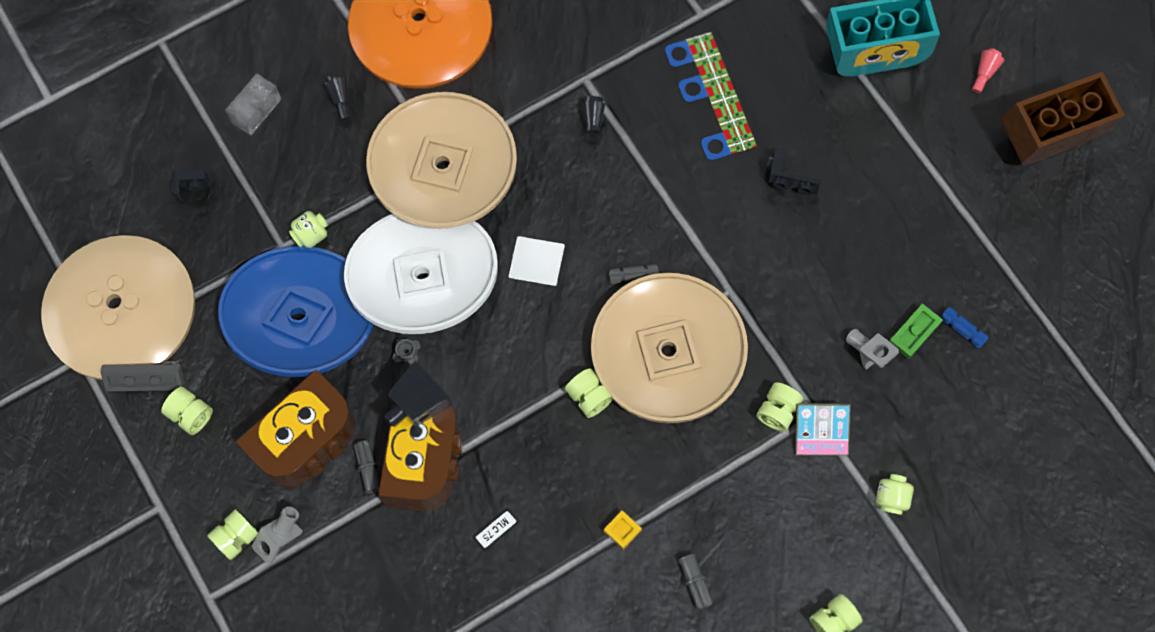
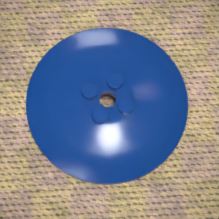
(274, 287)

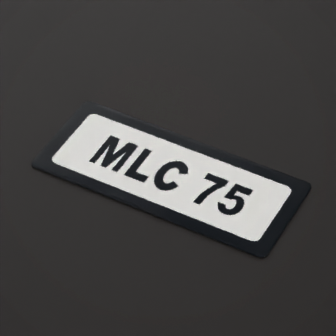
(495, 529)

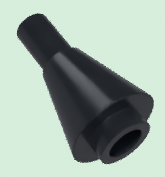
(337, 90)

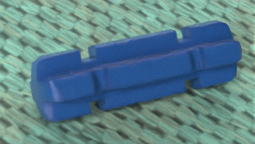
(964, 327)

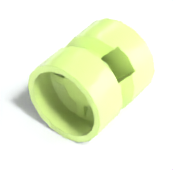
(589, 393)
(184, 408)
(779, 409)
(233, 534)
(838, 617)

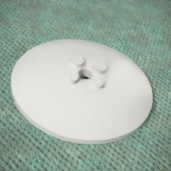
(391, 255)

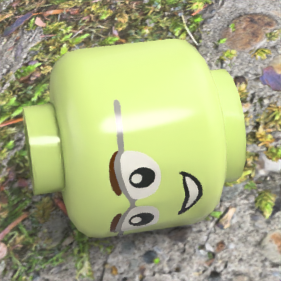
(308, 229)
(894, 494)

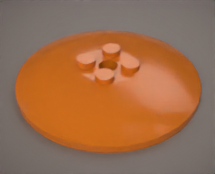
(419, 51)

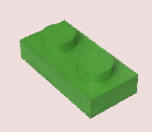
(915, 331)

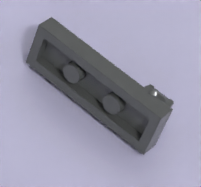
(143, 377)

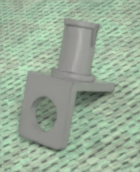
(872, 350)
(277, 534)

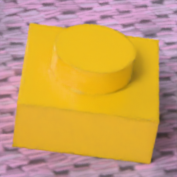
(622, 530)

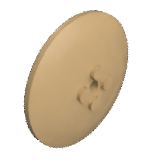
(436, 129)
(676, 313)
(146, 325)

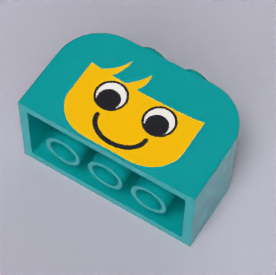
(881, 35)

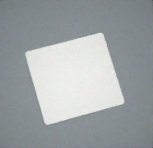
(536, 261)

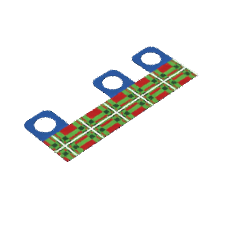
(717, 85)

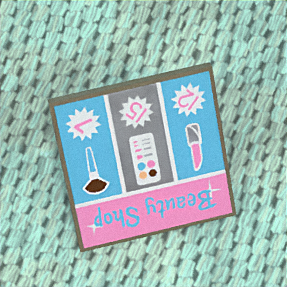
(822, 429)

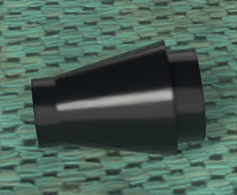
(593, 113)

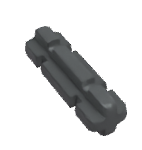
(630, 274)

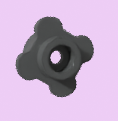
(401, 346)

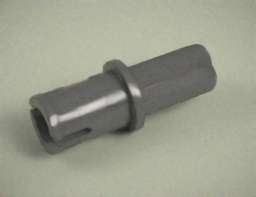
(367, 467)
(695, 581)

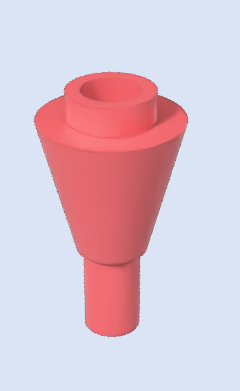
(989, 63)

